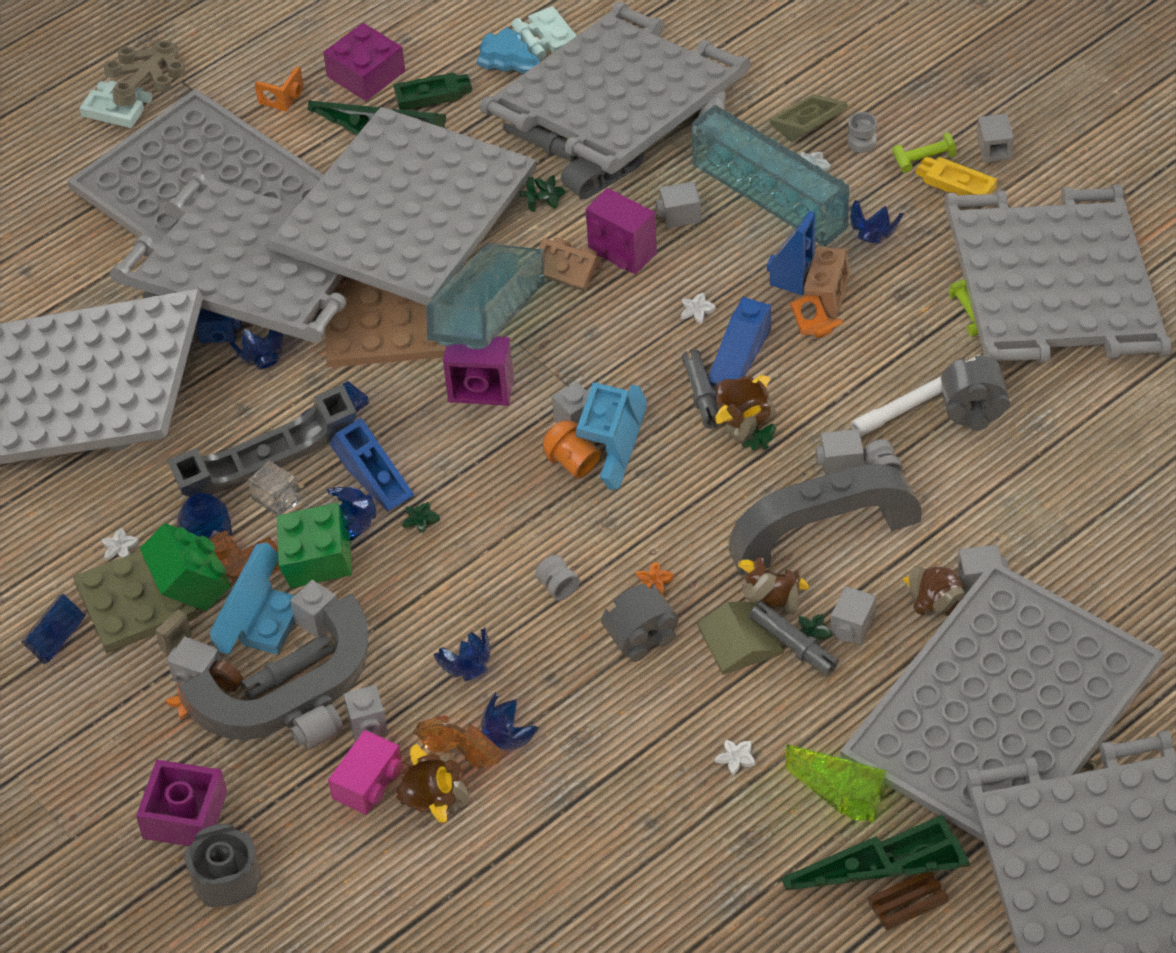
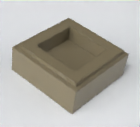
(172, 631)

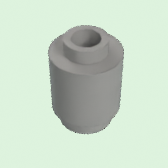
(316, 726)

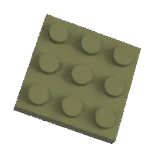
(125, 601)

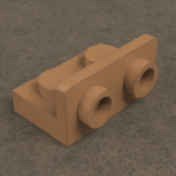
(569, 264)
(828, 278)

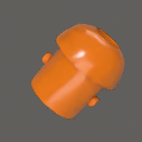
(573, 453)

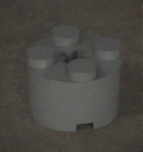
(974, 392)
(640, 621)
(222, 865)

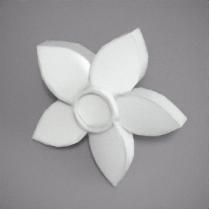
(817, 159)
(698, 307)
(119, 544)
(736, 756)

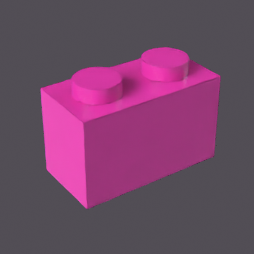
(365, 772)

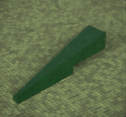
(357, 116)
(914, 851)

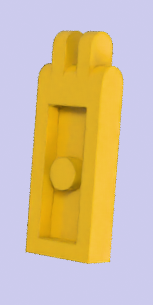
(955, 177)

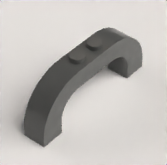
(281, 445)
(821, 499)
(276, 710)

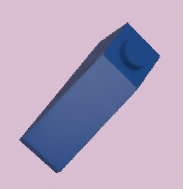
(794, 258)
(741, 341)
(370, 465)

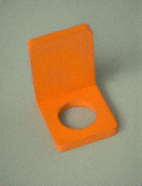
(284, 95)
(819, 324)

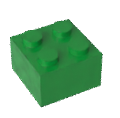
(314, 545)
(185, 566)

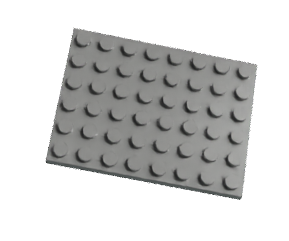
(189, 137)
(403, 205)
(93, 375)
(997, 685)

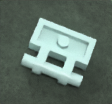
(549, 27)
(100, 105)

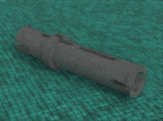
(550, 142)
(704, 395)
(804, 647)
(275, 673)

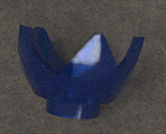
(875, 227)
(260, 351)
(357, 508)
(203, 515)
(471, 657)
(499, 727)

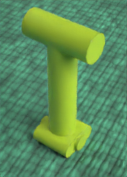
(905, 158)
(959, 290)

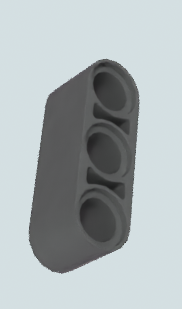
(588, 178)

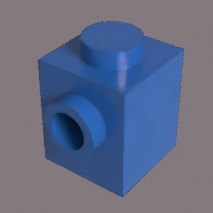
(216, 327)

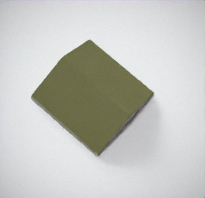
(806, 115)
(736, 638)

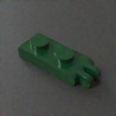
(431, 90)

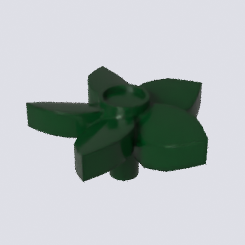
(549, 191)
(531, 193)
(761, 437)
(421, 517)
(815, 627)

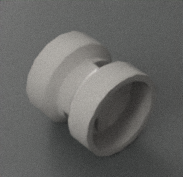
(862, 132)
(881, 453)
(559, 579)

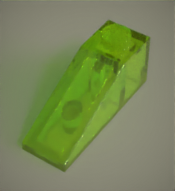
(843, 784)

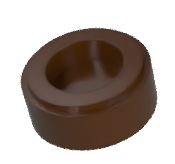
(226, 676)

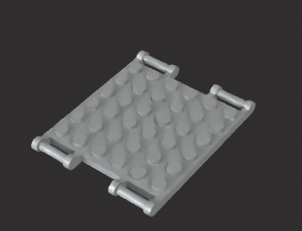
(616, 88)
(227, 257)
(1055, 275)
(1085, 853)

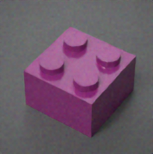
(364, 61)
(621, 231)
(479, 374)
(180, 802)

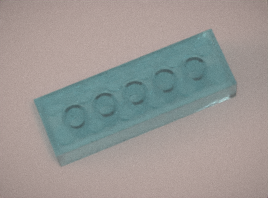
(769, 173)
(485, 295)

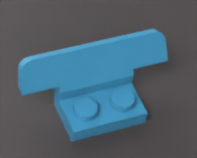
(613, 419)
(253, 609)

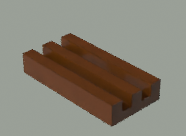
(906, 894)

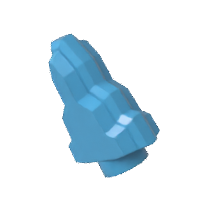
(506, 52)

